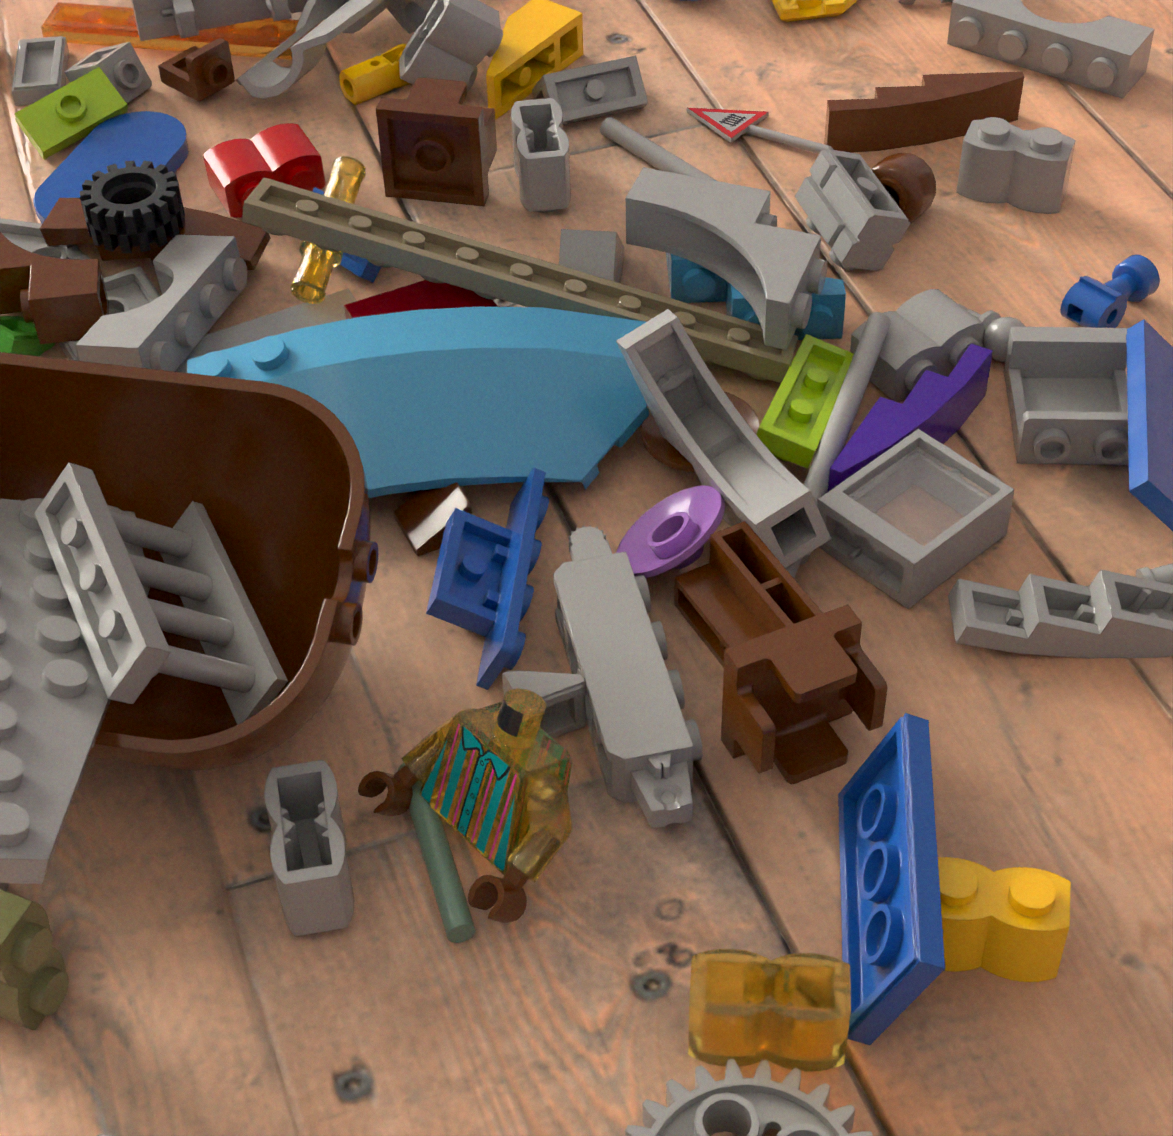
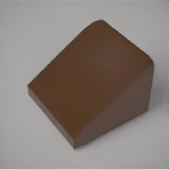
(426, 514)

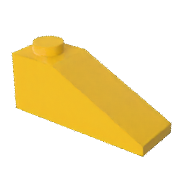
(535, 42)

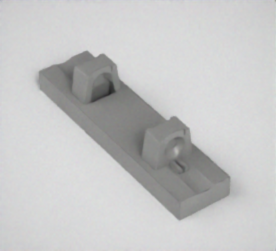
(188, 17)

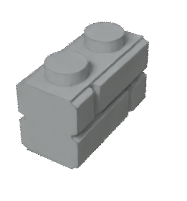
(851, 211)

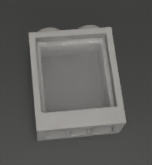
(914, 517)

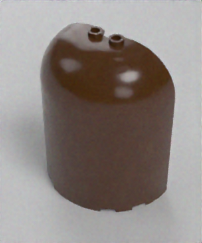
(281, 498)

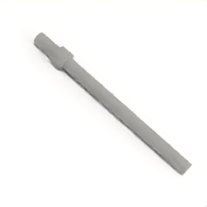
(845, 410)

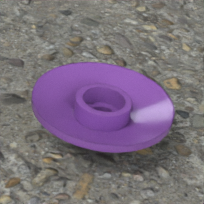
(673, 531)

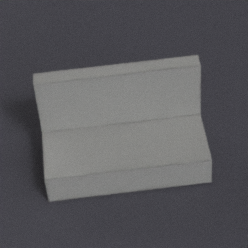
(595, 89)

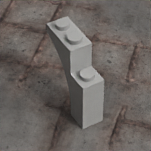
(734, 237)
(718, 441)

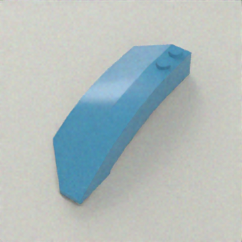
(459, 391)

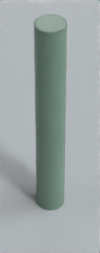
(441, 869)

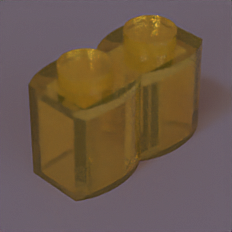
(769, 1009)

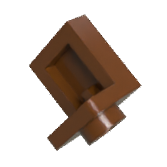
(199, 70)

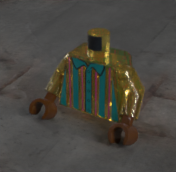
(497, 787)

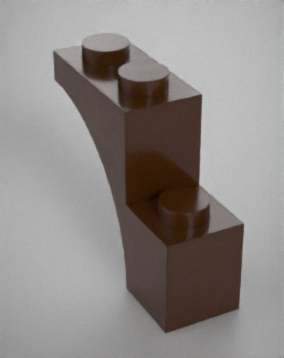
(54, 293)

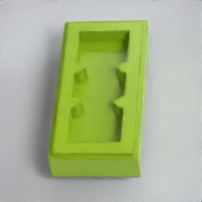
(70, 112)

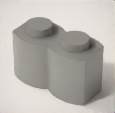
(451, 42)
(541, 155)
(1015, 165)
(923, 335)
(309, 847)

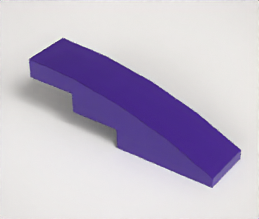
(934, 406)

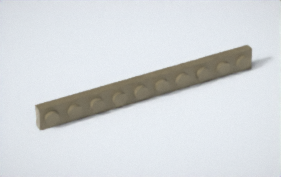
(501, 272)

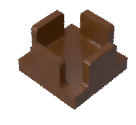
(436, 145)
(791, 686)

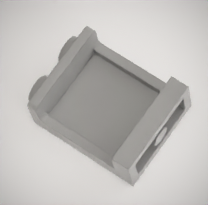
(1068, 395)

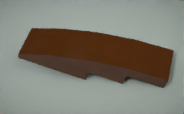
(922, 113)
(68, 227)

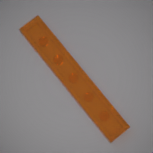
(118, 25)

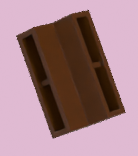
(740, 592)

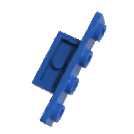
(485, 576)

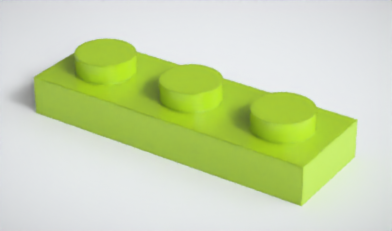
(804, 401)

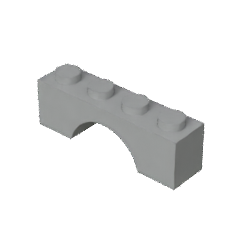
(1096, 54)
(197, 285)

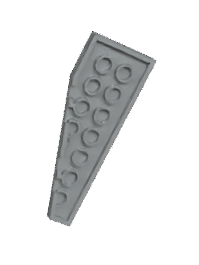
(47, 696)

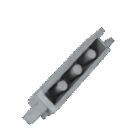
(629, 692)

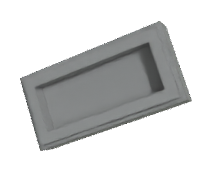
(39, 68)

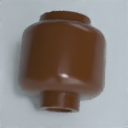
(908, 182)

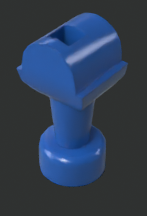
(1104, 305)

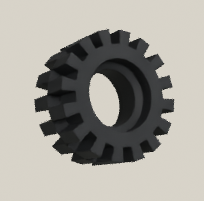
(132, 206)

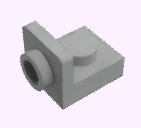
(119, 65)

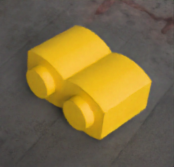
(1003, 919)

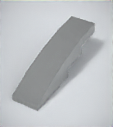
(1064, 619)

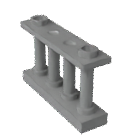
(127, 626)

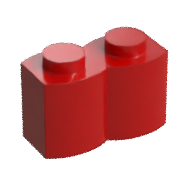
(275, 153)

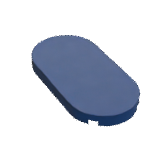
(119, 139)

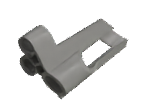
(345, 16)

